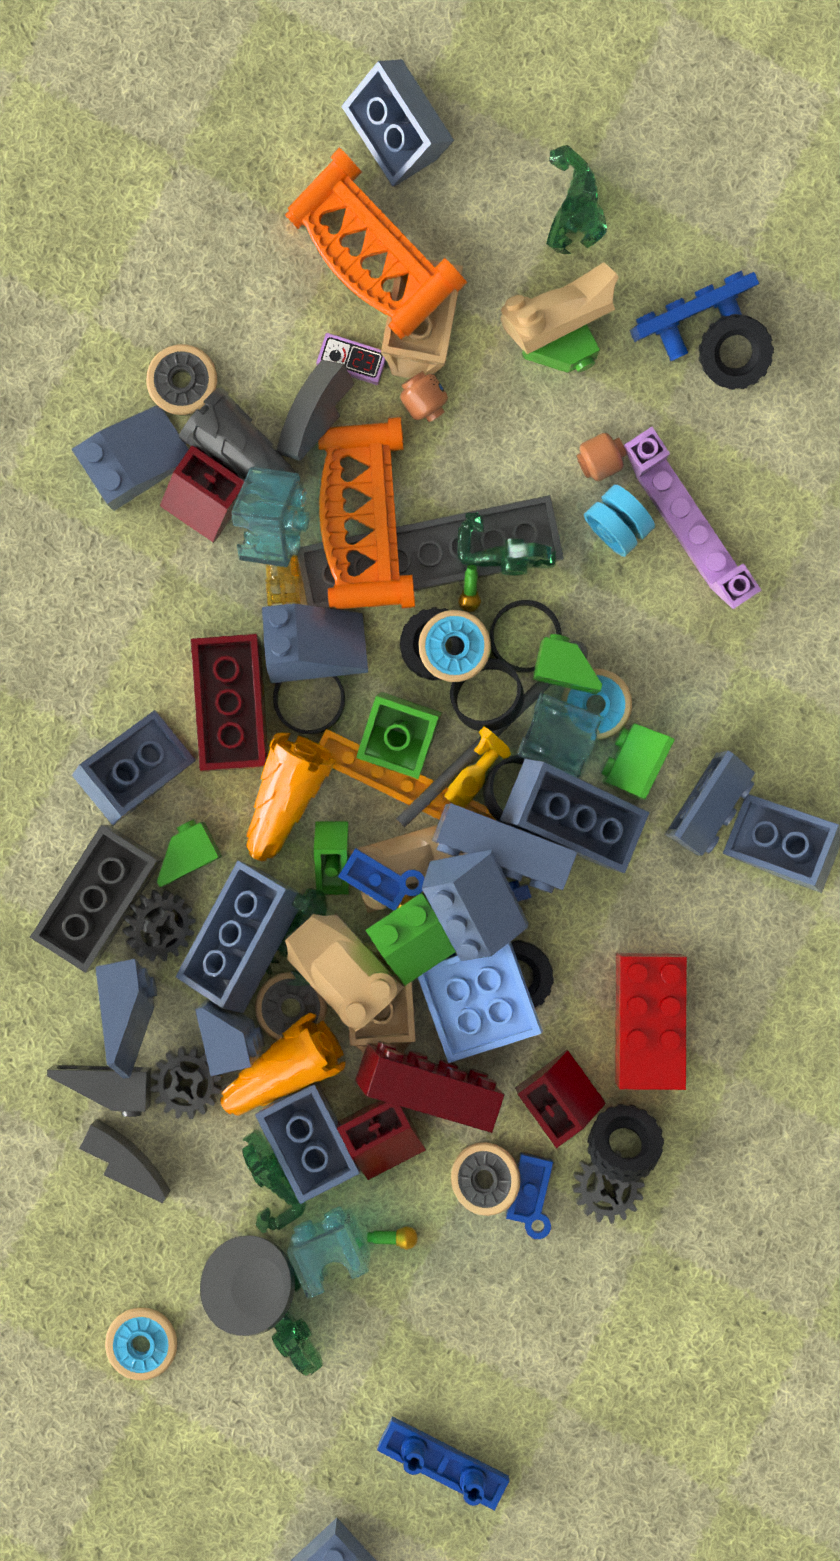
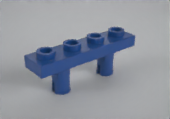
(666, 324)
(443, 1464)

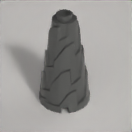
(230, 438)

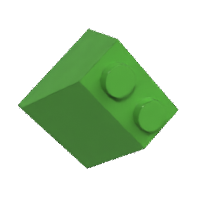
(398, 734)
(636, 761)
(411, 939)

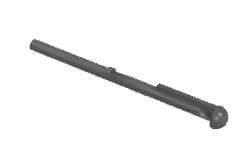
(468, 756)

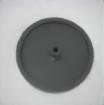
(247, 1285)

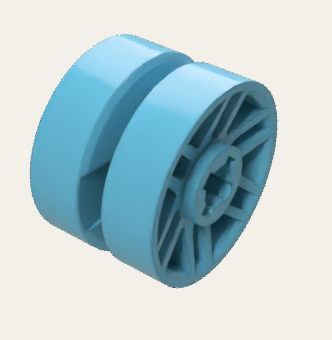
(619, 520)

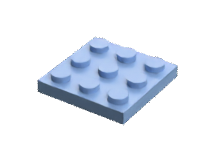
(479, 1003)

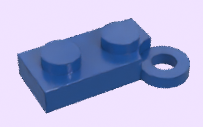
(379, 880)
(533, 1186)

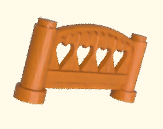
(425, 285)
(381, 582)

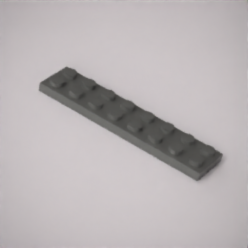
(431, 547)

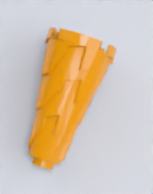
(289, 782)
(293, 1062)

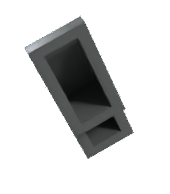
(314, 409)
(126, 1161)

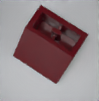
(202, 494)
(561, 1098)
(380, 1137)

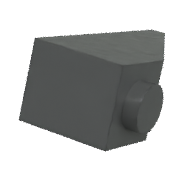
(107, 1087)

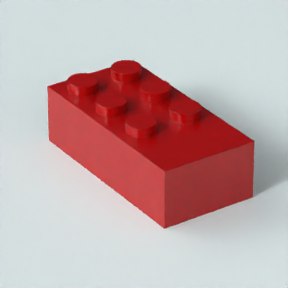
(650, 1021)

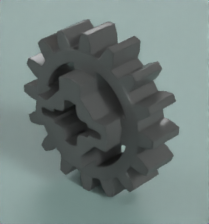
(157, 920)
(193, 1093)
(596, 1192)

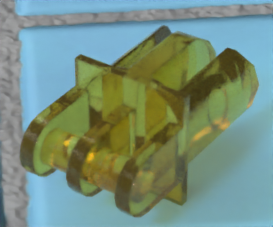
(283, 579)

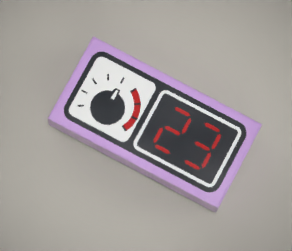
(359, 359)

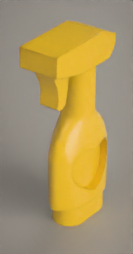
(472, 777)

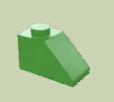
(570, 352)
(565, 666)
(188, 852)
(330, 856)

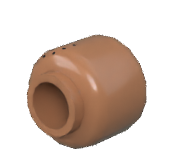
(424, 396)
(601, 456)

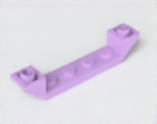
(724, 577)

